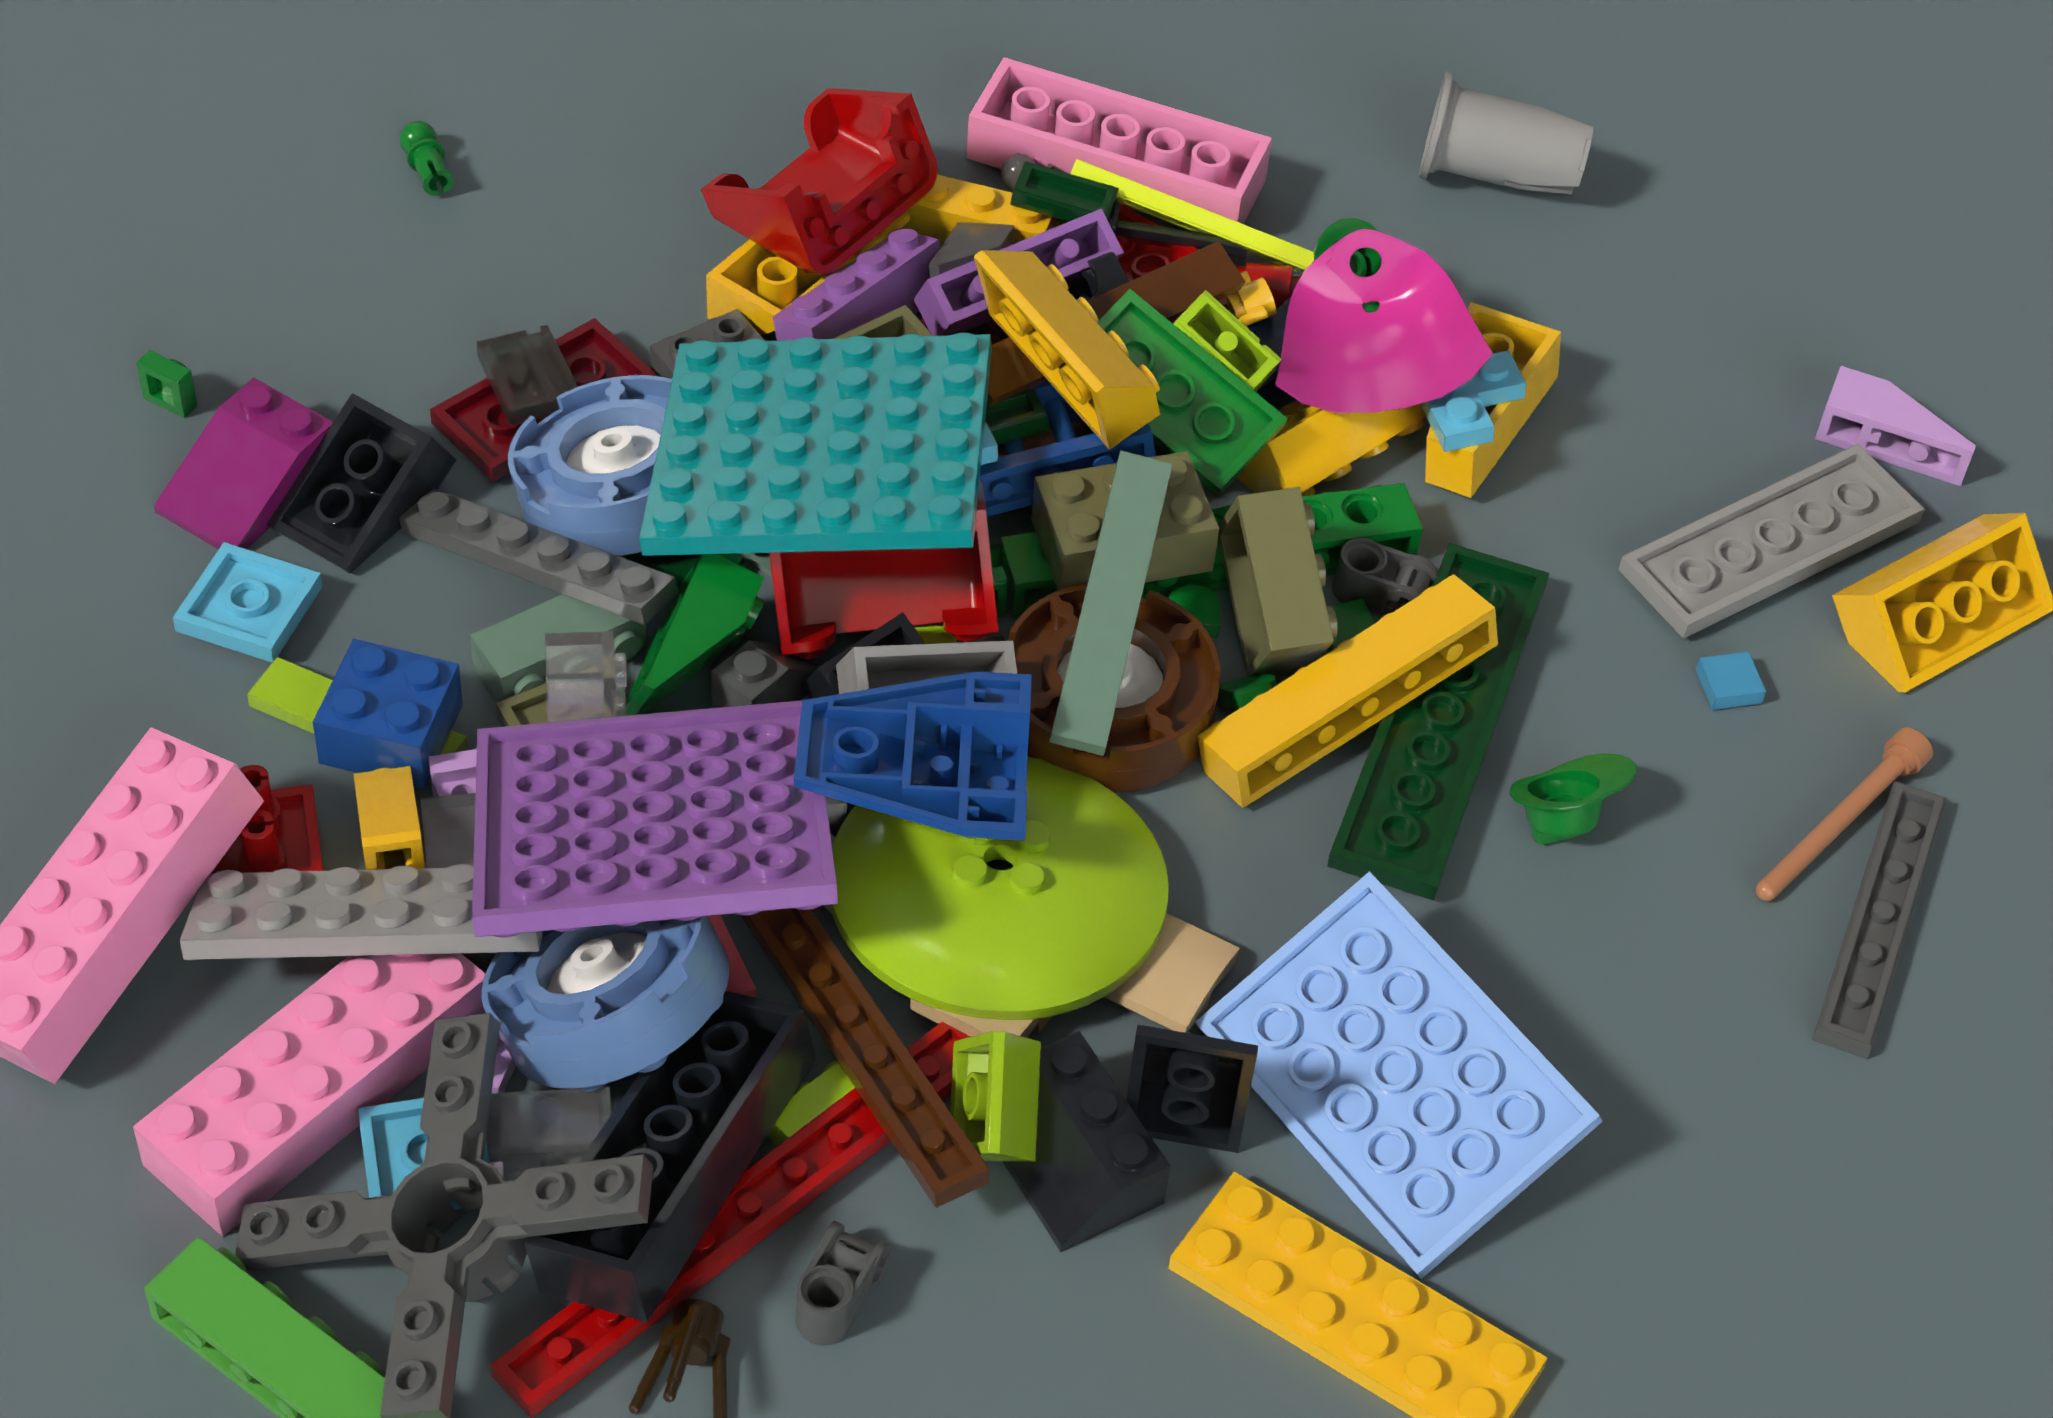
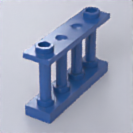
(1010, 480)

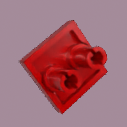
(279, 833)

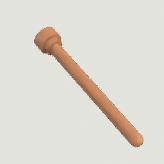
(1902, 756)

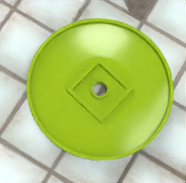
(1013, 941)

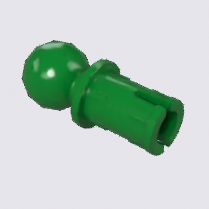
(426, 156)

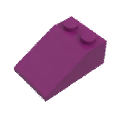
(242, 466)

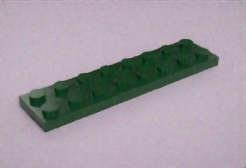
(1435, 745)

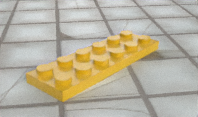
(1353, 1309)

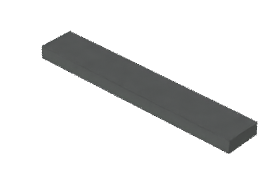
(1879, 920)

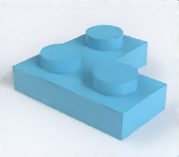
(1461, 415)

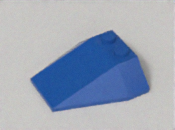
(925, 752)

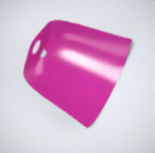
(1380, 360)

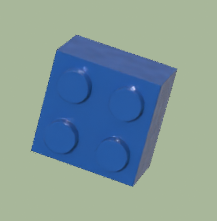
(387, 711)

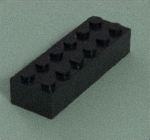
(699, 1129)

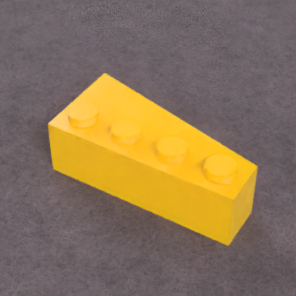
(1537, 357)

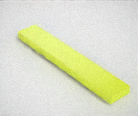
(1198, 219)

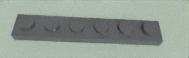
(539, 556)

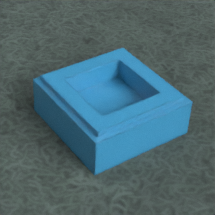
(1730, 680)

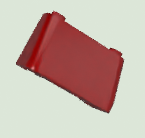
(856, 178)
(864, 589)

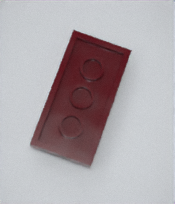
(475, 417)

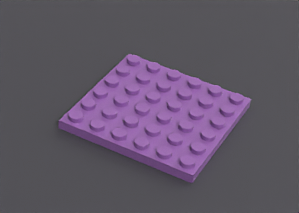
(645, 821)

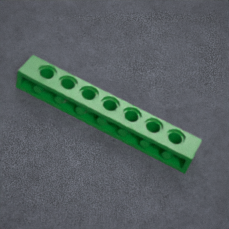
(1369, 513)

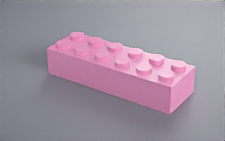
(1138, 139)
(113, 896)
(300, 1079)

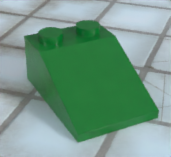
(706, 616)

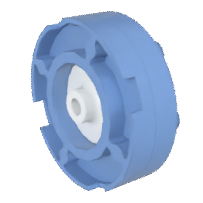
(592, 461)
(605, 999)

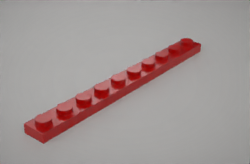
(762, 1200)

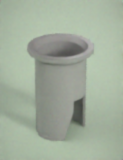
(1504, 141)

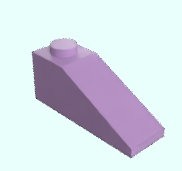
(1892, 427)

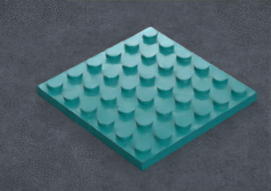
(820, 446)

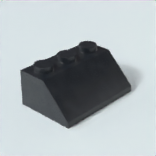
(1091, 1150)

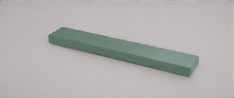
(1111, 604)

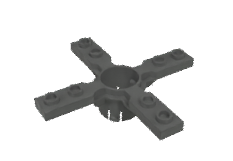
(440, 1282)

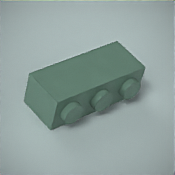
(512, 652)

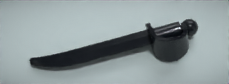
(1169, 234)

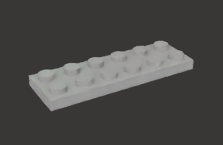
(1770, 540)
(339, 915)

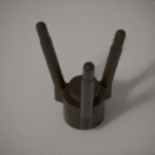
(690, 1341)

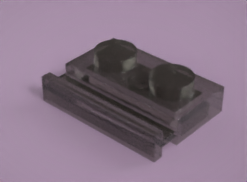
(525, 373)

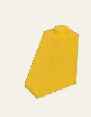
(388, 819)

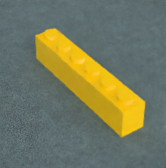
(1347, 690)

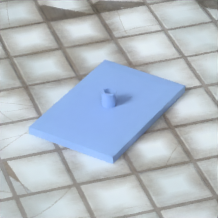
(1400, 1074)

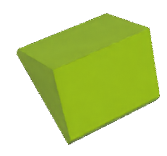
(997, 1094)

